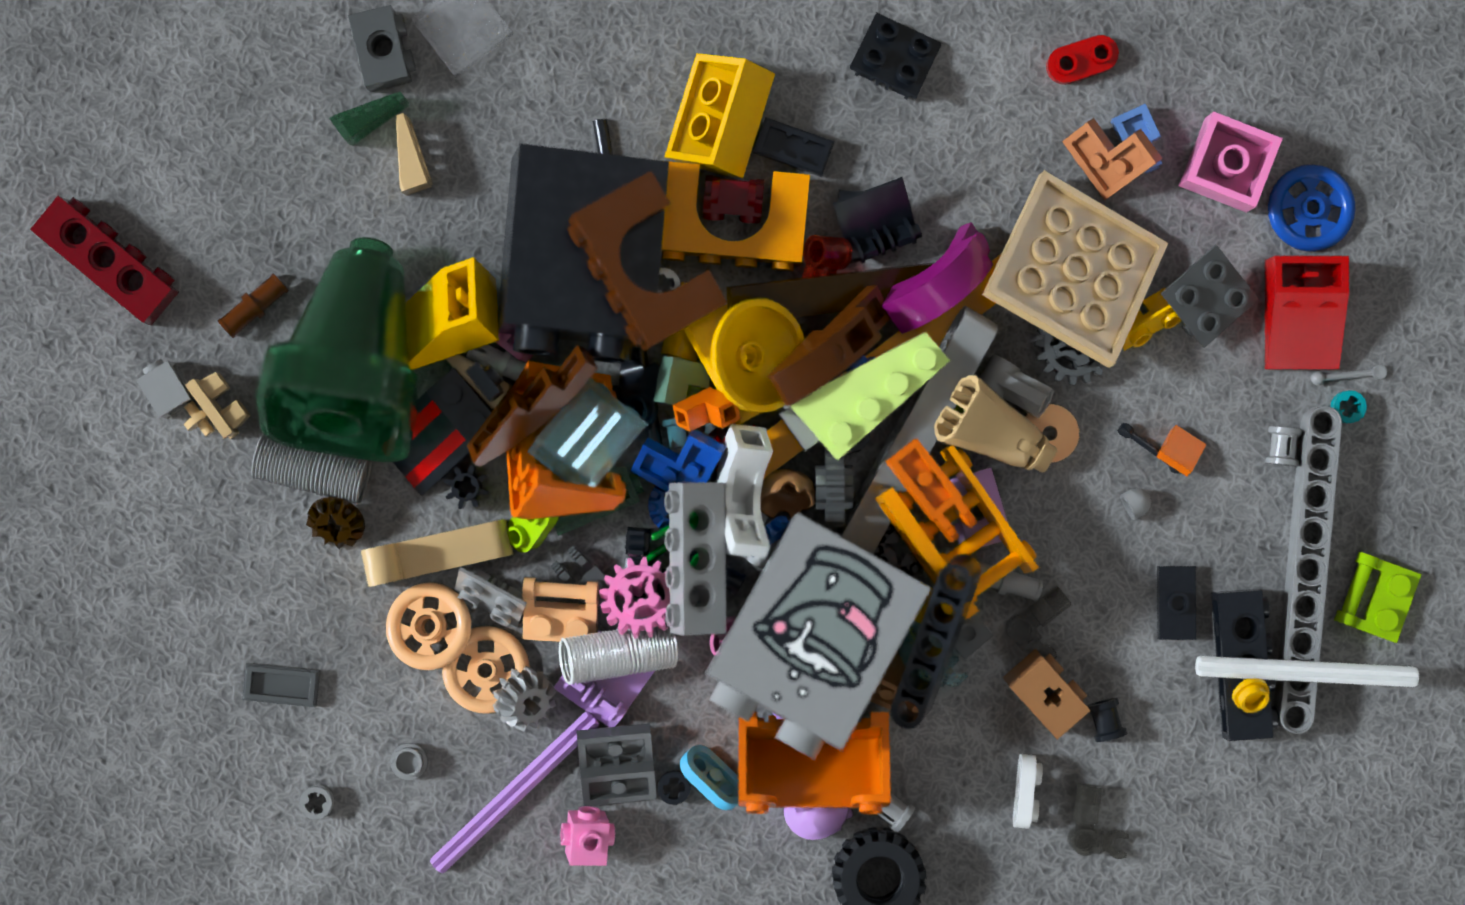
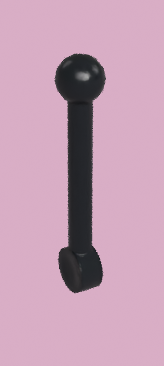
(1127, 431)

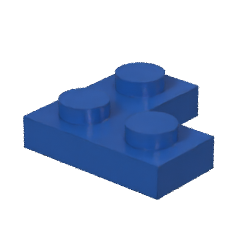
(693, 465)

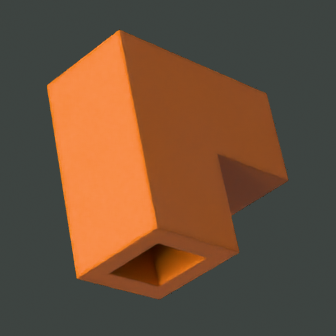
(704, 408)

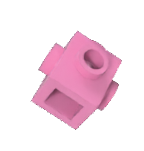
(587, 836)

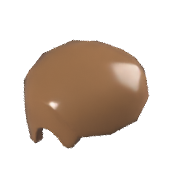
(787, 492)

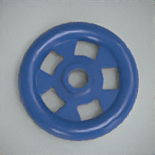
(1330, 231)

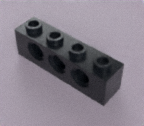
(1227, 610)

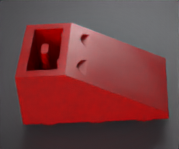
(1305, 311)

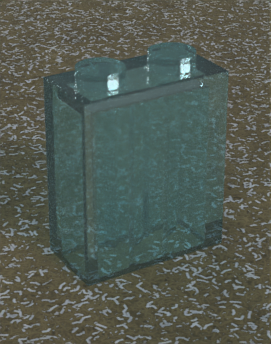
(587, 435)

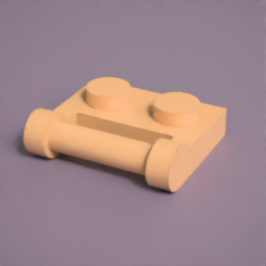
(557, 619)

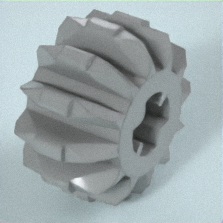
(524, 698)

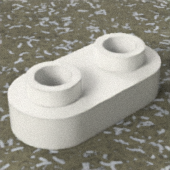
(1025, 807)

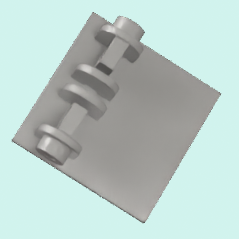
(476, 591)

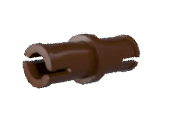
(253, 305)

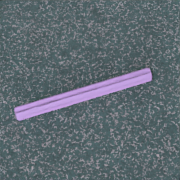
(512, 794)

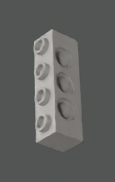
(709, 574)

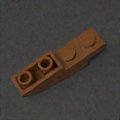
(833, 349)

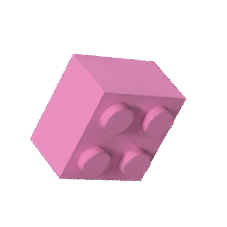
(1230, 162)

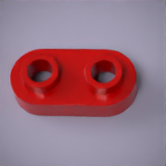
(1083, 59)

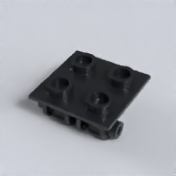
(895, 56)
(877, 220)

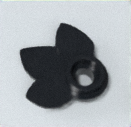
(638, 387)

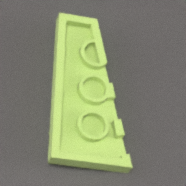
(866, 395)

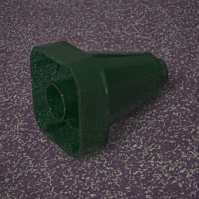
(346, 368)

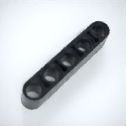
(947, 630)

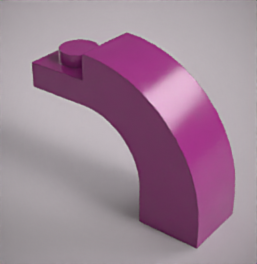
(942, 284)

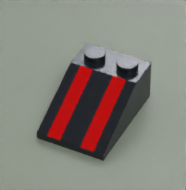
(444, 426)

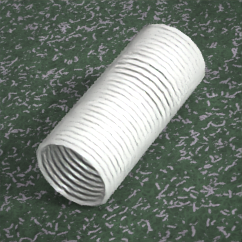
(608, 654)

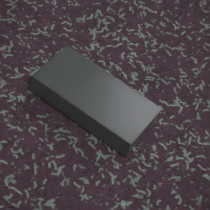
(281, 685)

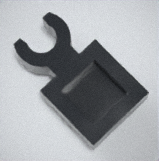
(486, 380)

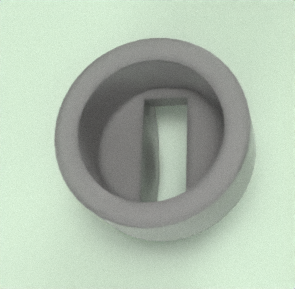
(1136, 502)

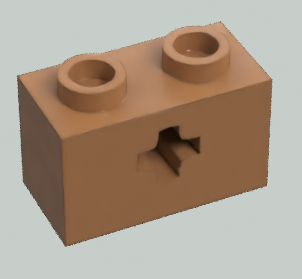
(1061, 708)

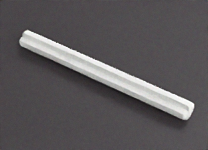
(1307, 671)

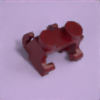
(733, 198)

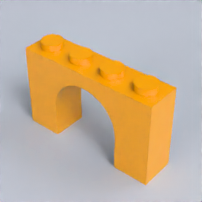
(777, 242)

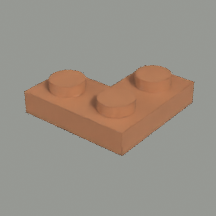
(1110, 166)

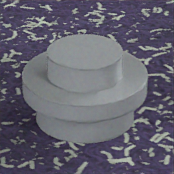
(408, 761)

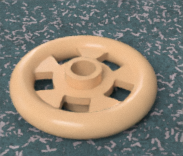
(399, 633)
(455, 678)

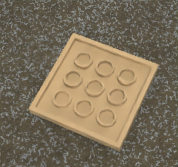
(1075, 269)

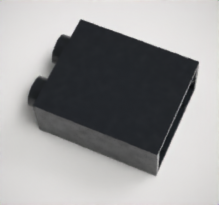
(545, 276)

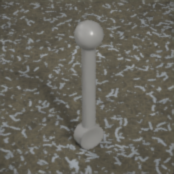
(1377, 372)

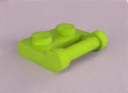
(1388, 601)

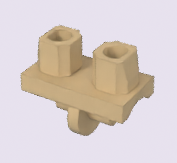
(205, 393)

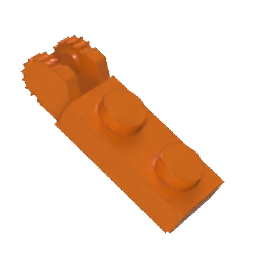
(930, 487)

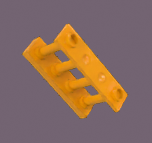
(919, 535)

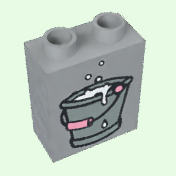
(814, 636)

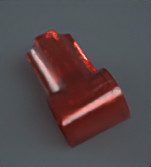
(825, 255)

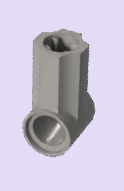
(1017, 387)

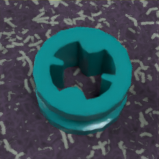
(1359, 400)

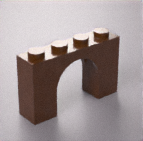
(648, 314)

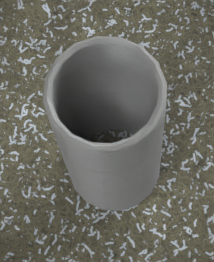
(293, 469)

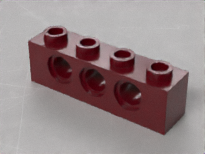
(57, 230)

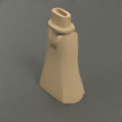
(992, 428)

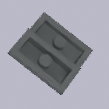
(616, 764)

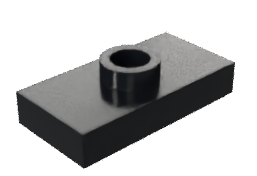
(793, 147)
(1176, 602)

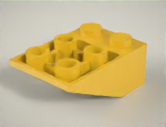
(452, 313)

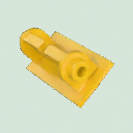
(1158, 316)

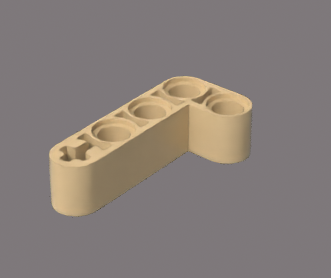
(436, 552)

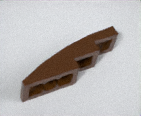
(523, 414)

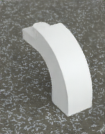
(743, 472)

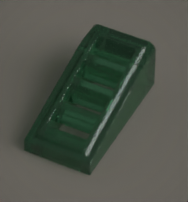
(366, 118)

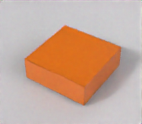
(1181, 450)

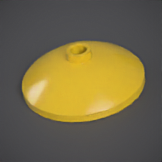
(767, 337)

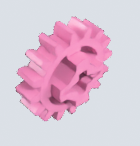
(632, 611)

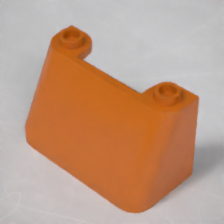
(538, 491)
(837, 778)

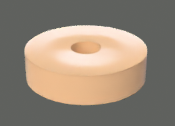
(1065, 427)

